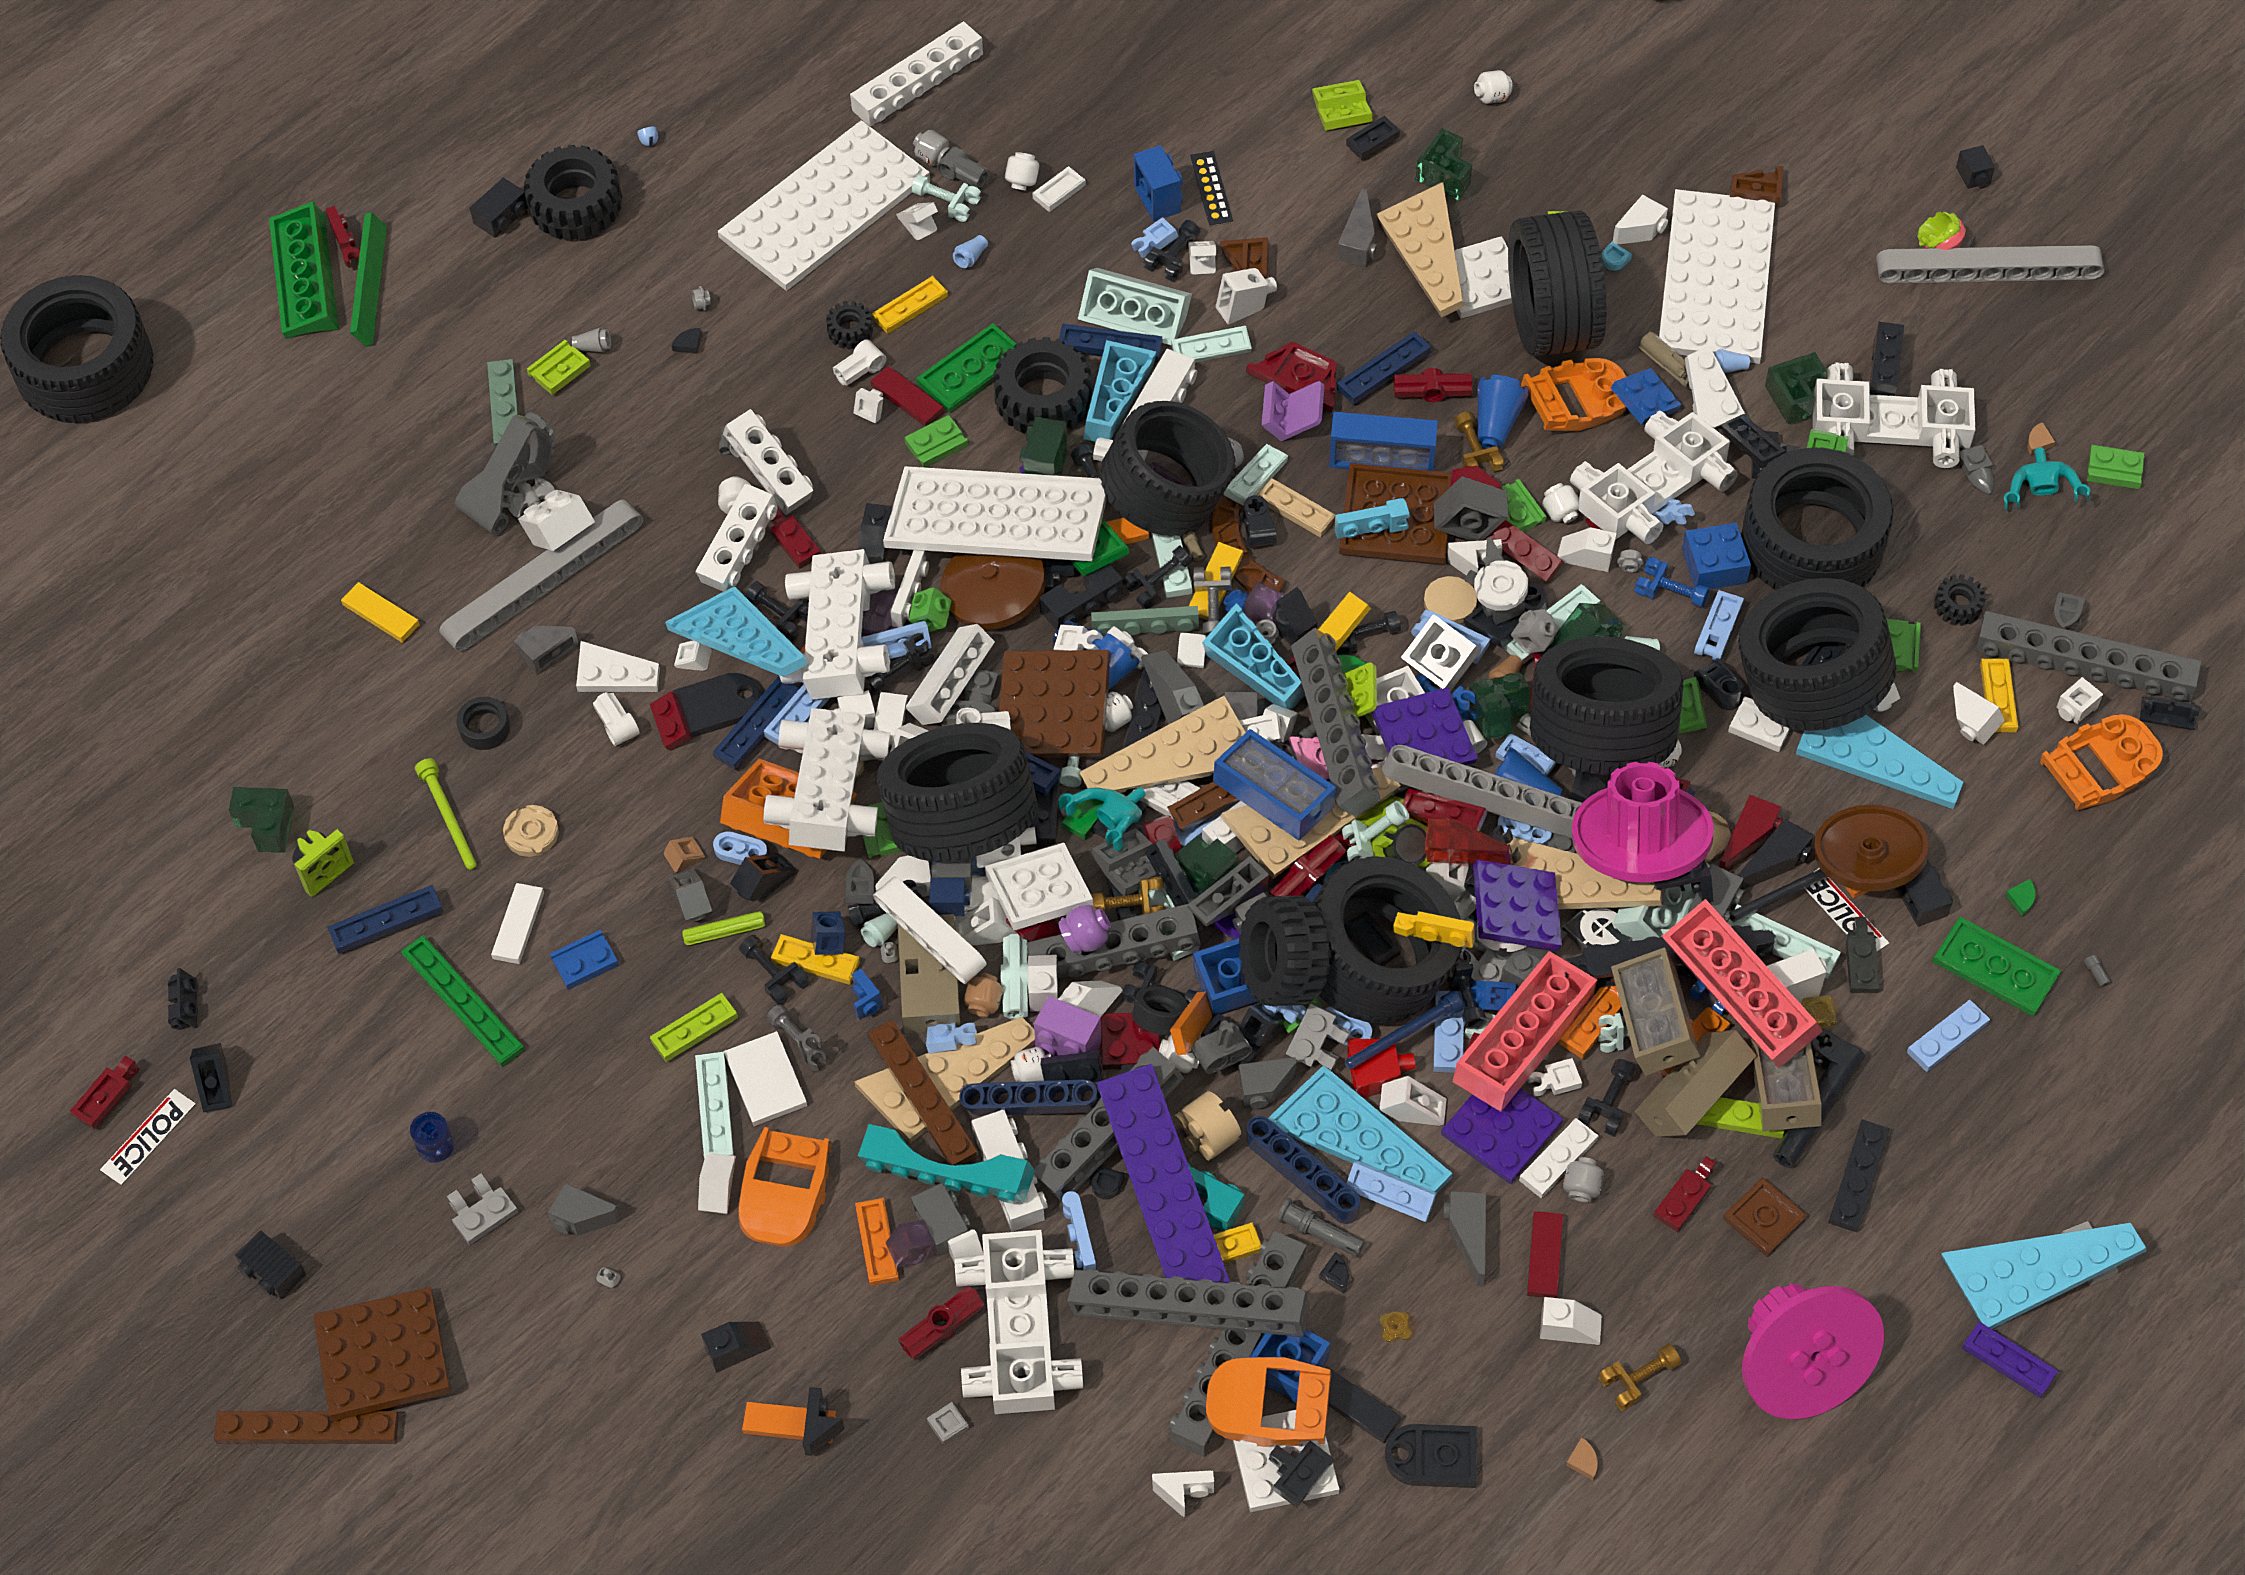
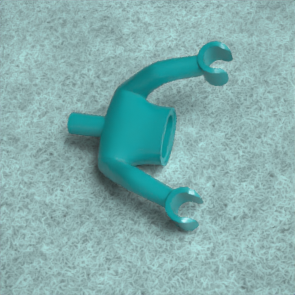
(2044, 479)
(1115, 813)

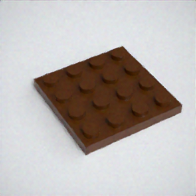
(1374, 485)
(1057, 700)
(381, 1354)

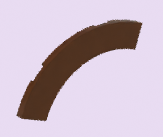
(1226, 531)

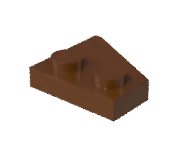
(1758, 185)
(1247, 254)

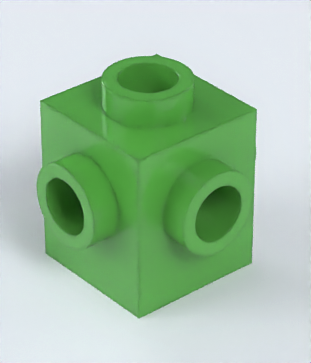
(930, 607)

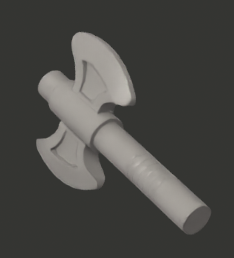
(529, 495)

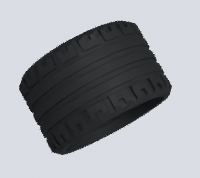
(1186, 438)

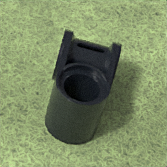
(1258, 522)
(1717, 682)

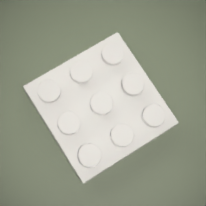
(1483, 276)
(1038, 886)
(1261, 1474)

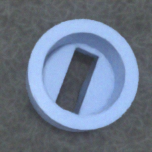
(648, 134)

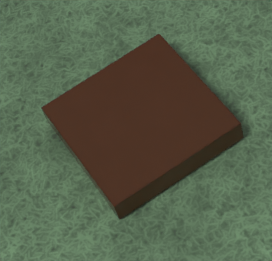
(1764, 1217)

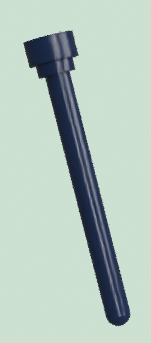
(1448, 1005)

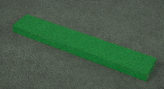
(368, 279)
(462, 1001)

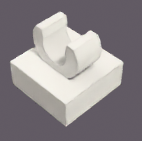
(869, 404)

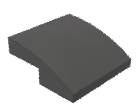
(1128, 864)

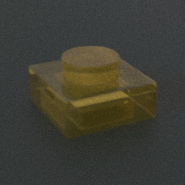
(1821, 1010)

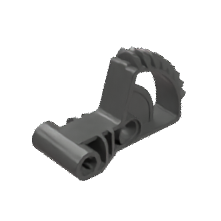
(510, 464)

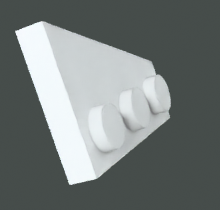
(1710, 389)
(614, 671)

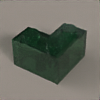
(1443, 163)
(1793, 385)
(1045, 447)
(1589, 621)
(1498, 702)
(266, 812)
(1205, 863)

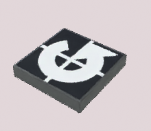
(1594, 927)

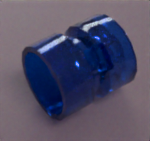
(432, 1137)

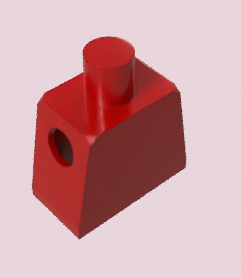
(1380, 1069)

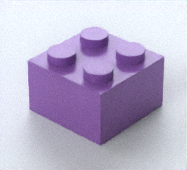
(1066, 1029)

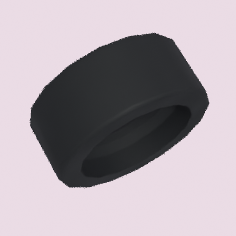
(478, 706)
(1158, 998)

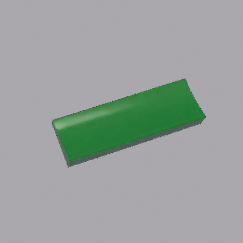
(303, 271)

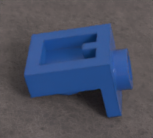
(1492, 994)
(868, 995)

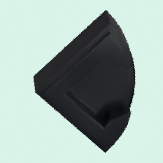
(687, 341)
(1335, 1273)

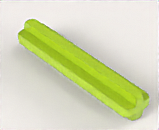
(723, 928)

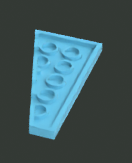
(740, 630)
(1882, 757)
(1347, 1126)
(2025, 1273)

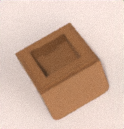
(683, 853)

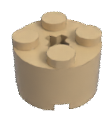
(1208, 1126)

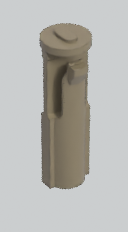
(1665, 357)

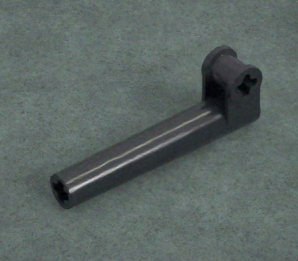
(1840, 1064)

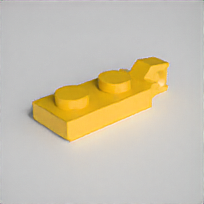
(1436, 928)

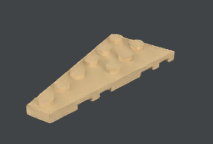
(1425, 242)
(1171, 754)
(1278, 849)
(1582, 885)
(949, 1073)

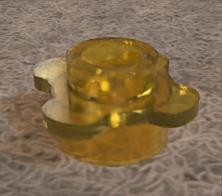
(1395, 1318)

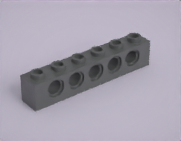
(1125, 933)
(1103, 1141)

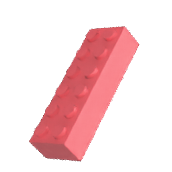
(1742, 983)
(1524, 1031)

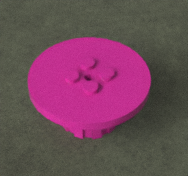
(1642, 826)
(1810, 1349)

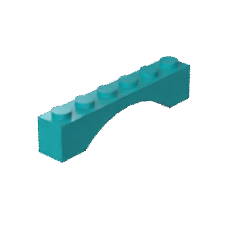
(999, 1176)

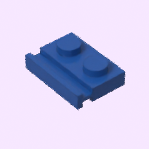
(584, 959)

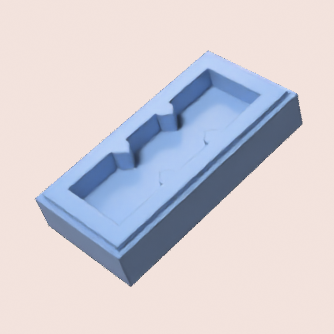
(1529, 751)

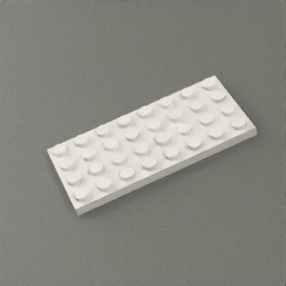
(822, 205)
(1717, 274)
(996, 513)

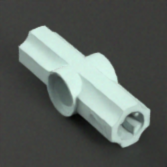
(1015, 977)

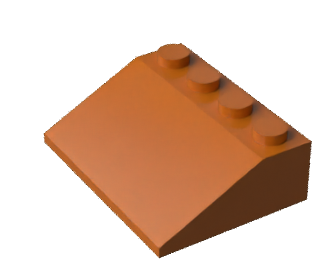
(746, 799)

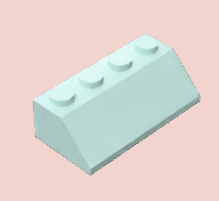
(1133, 305)
(1655, 920)

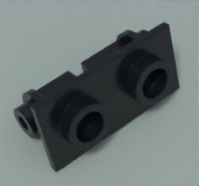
(2168, 712)
(183, 990)

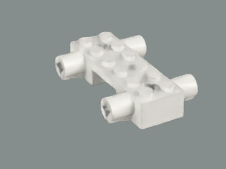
(1938, 418)
(1681, 457)
(837, 596)
(822, 805)
(1018, 1322)

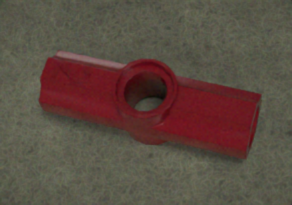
(1432, 385)
(1310, 869)
(927, 1334)

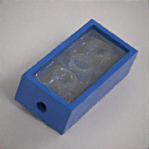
(1382, 441)
(1274, 784)

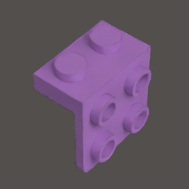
(1294, 412)

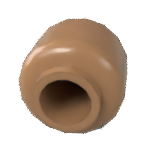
(983, 995)

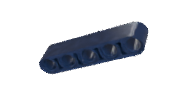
(1019, 1091)
(1308, 1181)

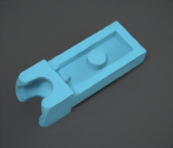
(1374, 520)

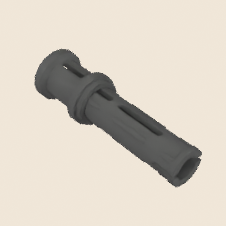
(1307, 1222)

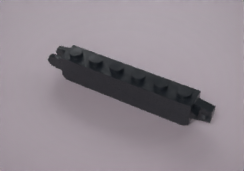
(1599, 958)

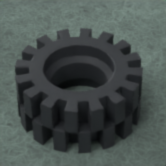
(849, 313)
(1962, 587)

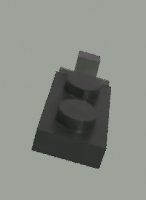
(1862, 959)

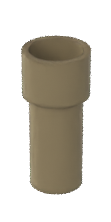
(1192, 543)

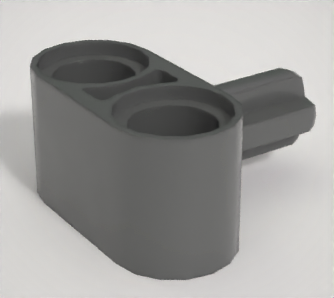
(1221, 1048)

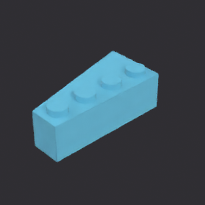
(1118, 383)
(1251, 658)

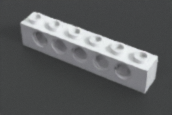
(916, 74)

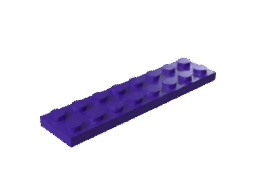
(1161, 1176)

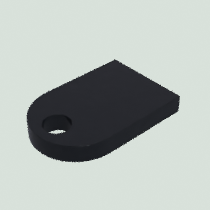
(1501, 633)
(716, 702)
(1436, 1455)

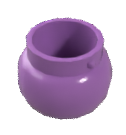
(1085, 928)

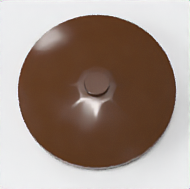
(992, 588)
(1871, 847)

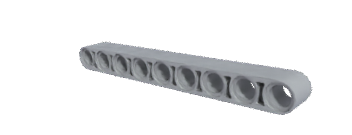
(1990, 264)
(539, 576)
(1480, 789)

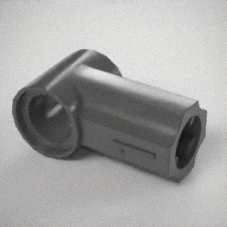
(958, 165)

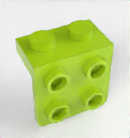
(1363, 688)

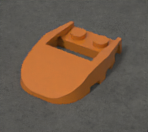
(1591, 385)
(2123, 748)
(776, 1211)
(1237, 1401)

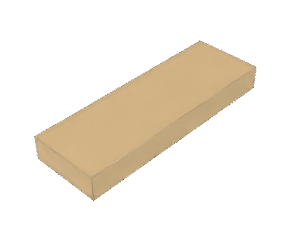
(1297, 507)

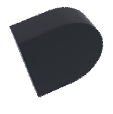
(1106, 1183)

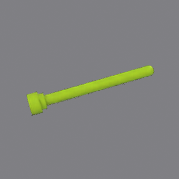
(428, 772)

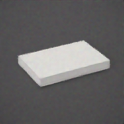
(765, 1078)

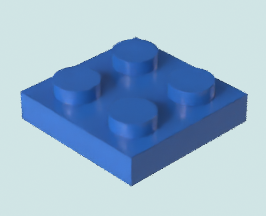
(1645, 395)

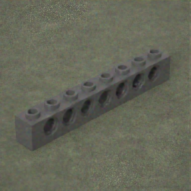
(2101, 656)
(1336, 722)
(1200, 1312)
(1198, 1435)

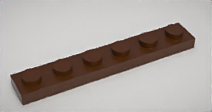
(922, 1094)
(304, 1428)

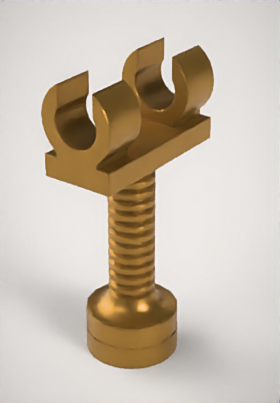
(1465, 423)
(1146, 884)
(1667, 1358)

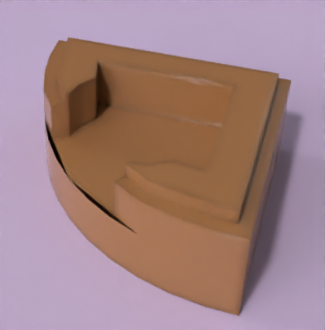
(2039, 438)
(1583, 1459)

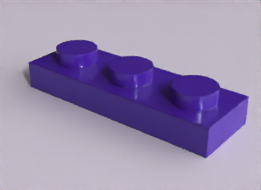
(2009, 1359)

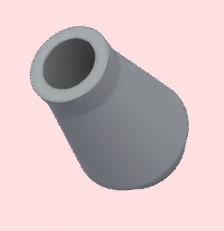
(594, 341)

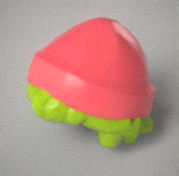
(1942, 232)

